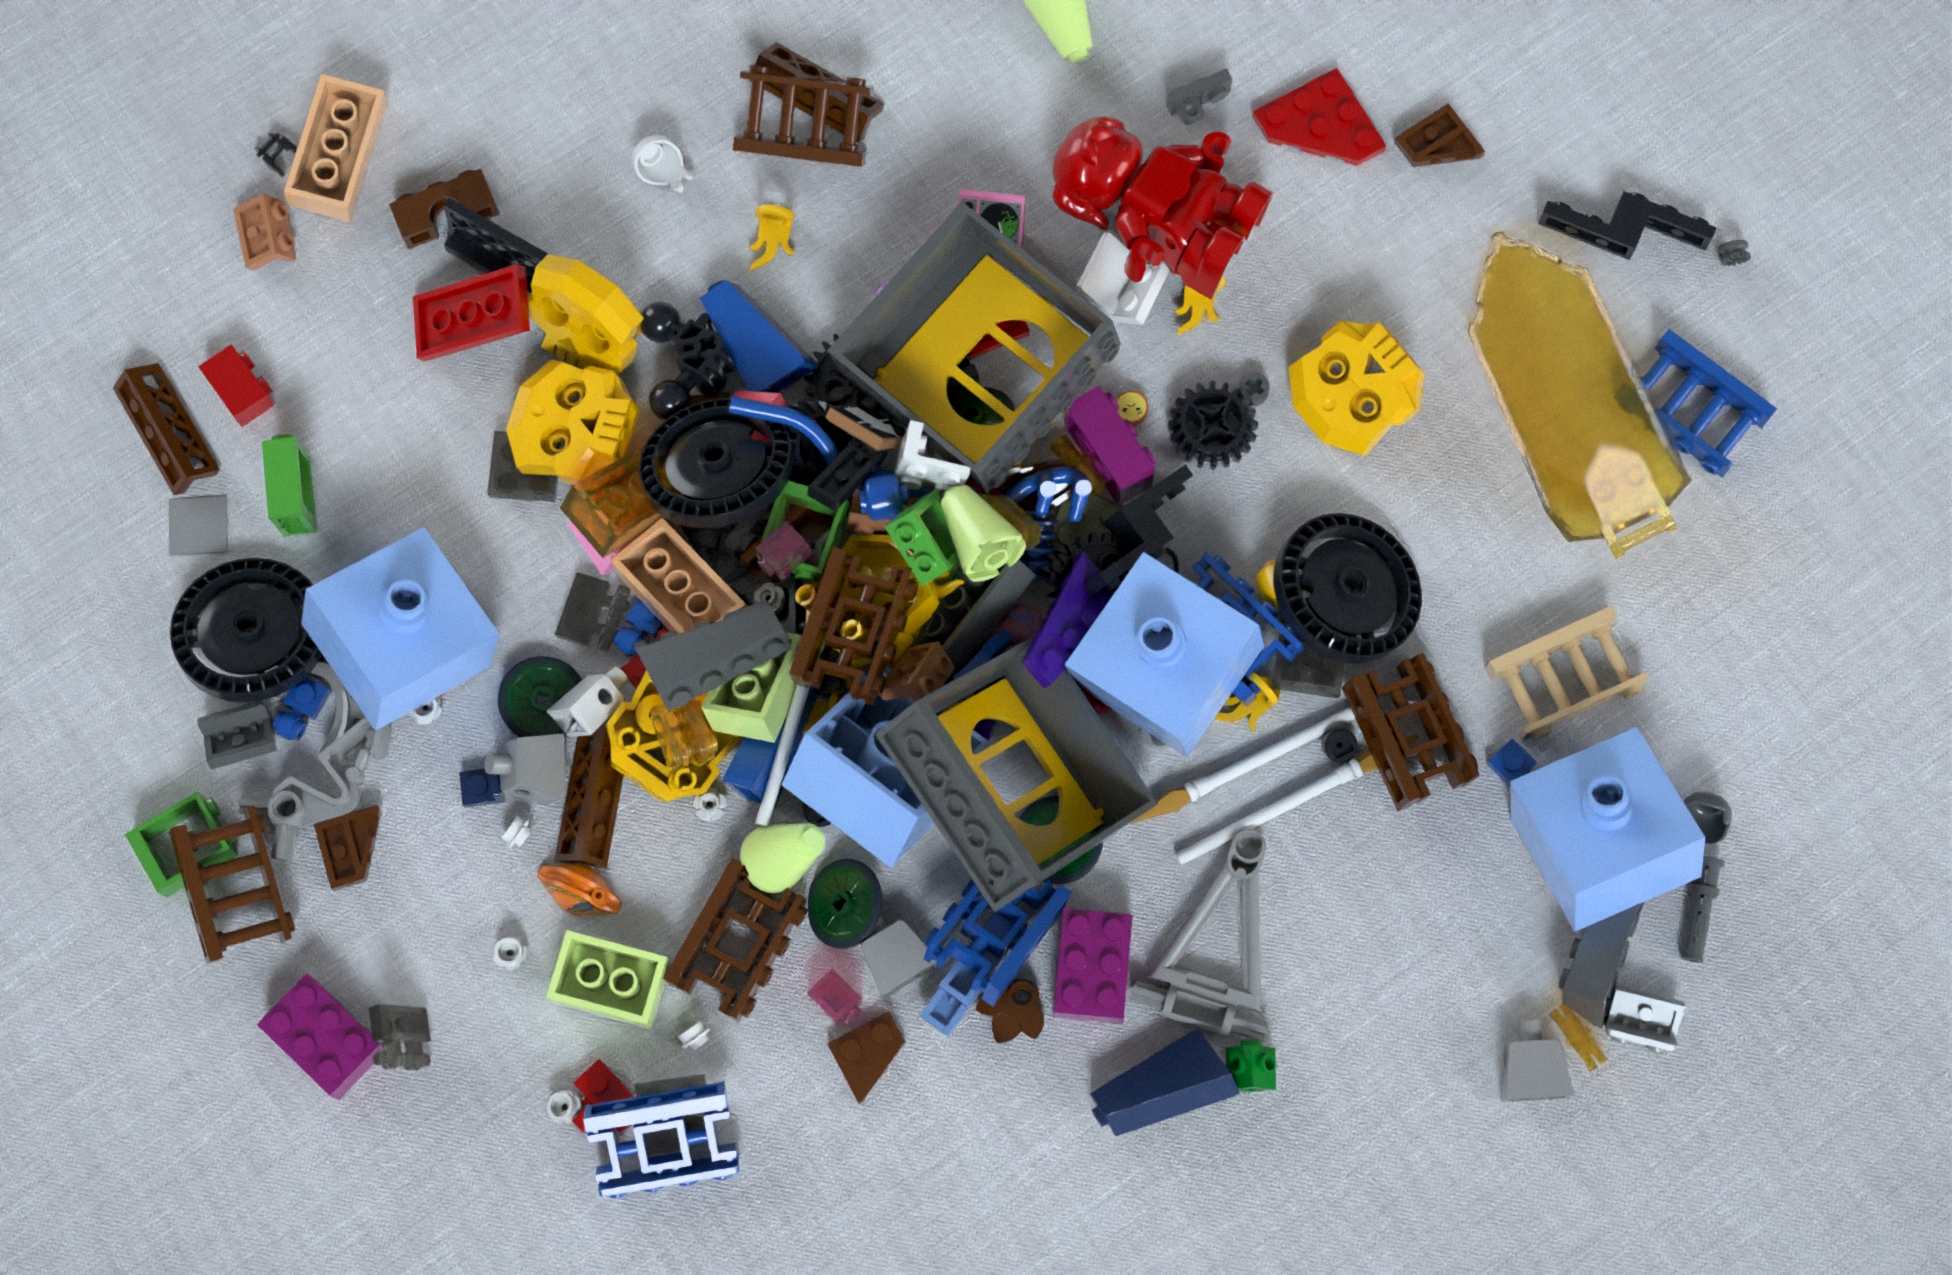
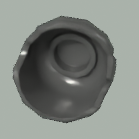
(1711, 815)

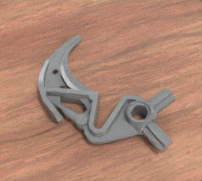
(312, 804)

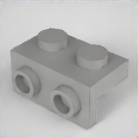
(1644, 1019)

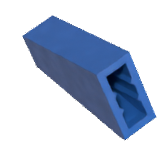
(756, 343)
(754, 760)

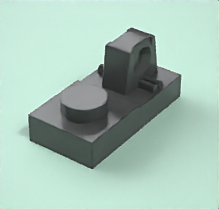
(1188, 99)

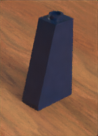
(1164, 1086)

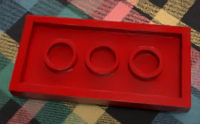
(471, 313)

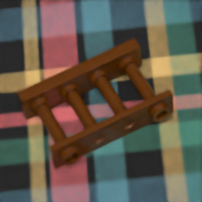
(784, 144)
(206, 909)

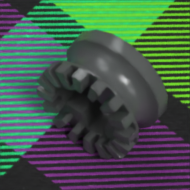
(1734, 252)
(1252, 379)

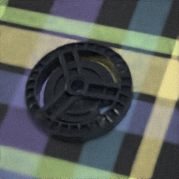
(714, 465)
(1374, 570)
(229, 611)

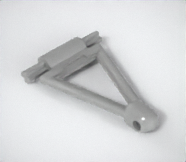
(1205, 1000)

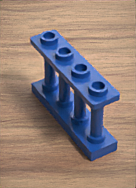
(1726, 391)

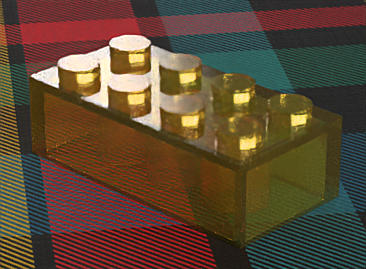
(612, 505)

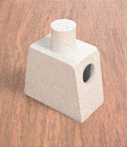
(589, 703)

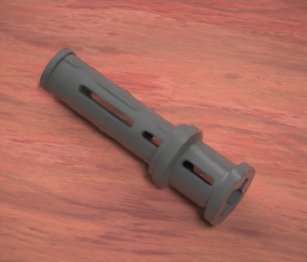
(1699, 889)

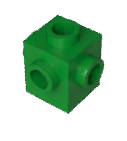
(1252, 1066)

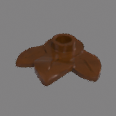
(1013, 1017)

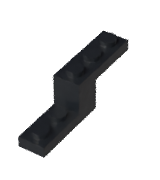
(1627, 224)
(1139, 530)

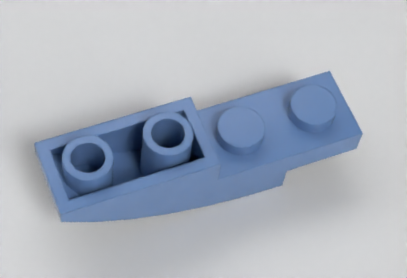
(955, 990)

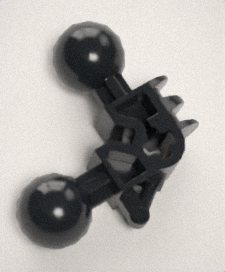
(699, 361)

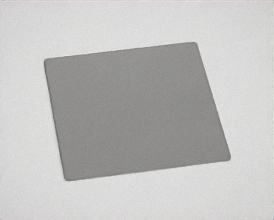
(198, 525)

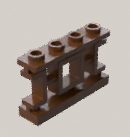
(827, 618)
(1388, 742)
(712, 927)

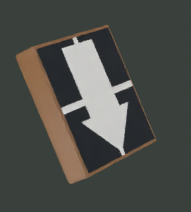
(867, 426)

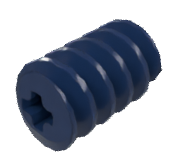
(1035, 558)

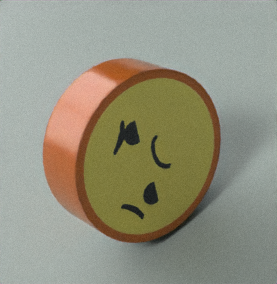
(1132, 407)

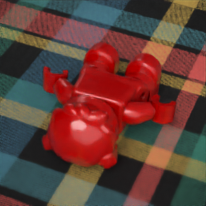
(1170, 206)

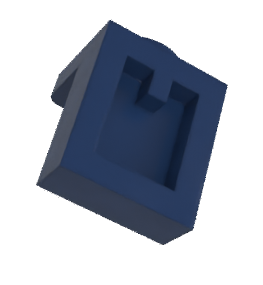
(480, 788)

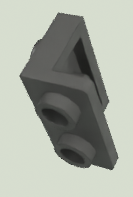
(237, 734)

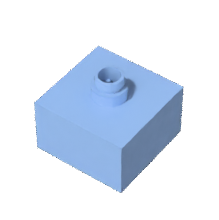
(399, 628)
(1165, 654)
(855, 782)
(1606, 828)

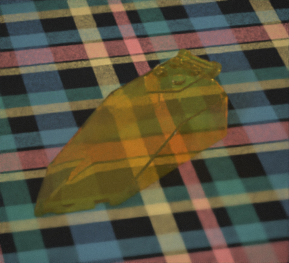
(1574, 398)

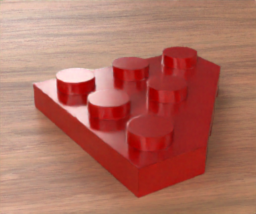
(1321, 121)

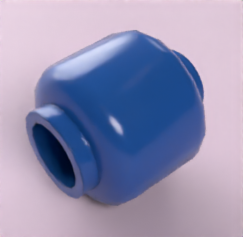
(883, 497)

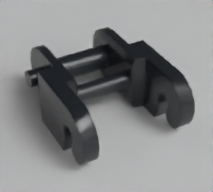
(269, 161)

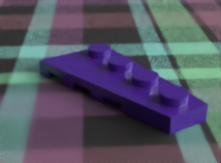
(1066, 623)

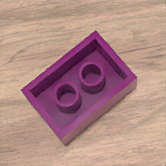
(1110, 445)
(1093, 966)
(321, 1036)

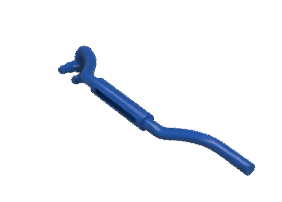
(1043, 480)

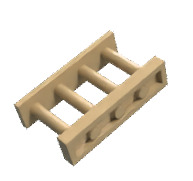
(1568, 641)

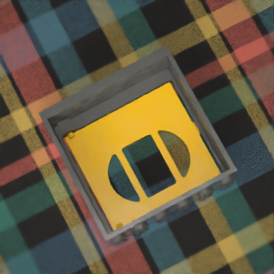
(940, 311)
(1067, 738)

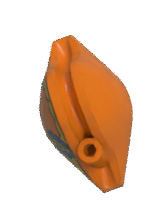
(579, 889)

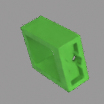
(289, 485)
(797, 495)
(911, 530)
(140, 840)

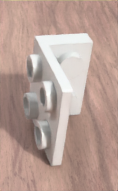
(1112, 290)
(923, 471)

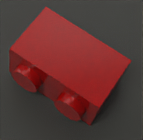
(236, 384)

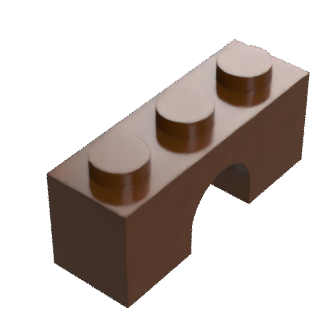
(417, 212)

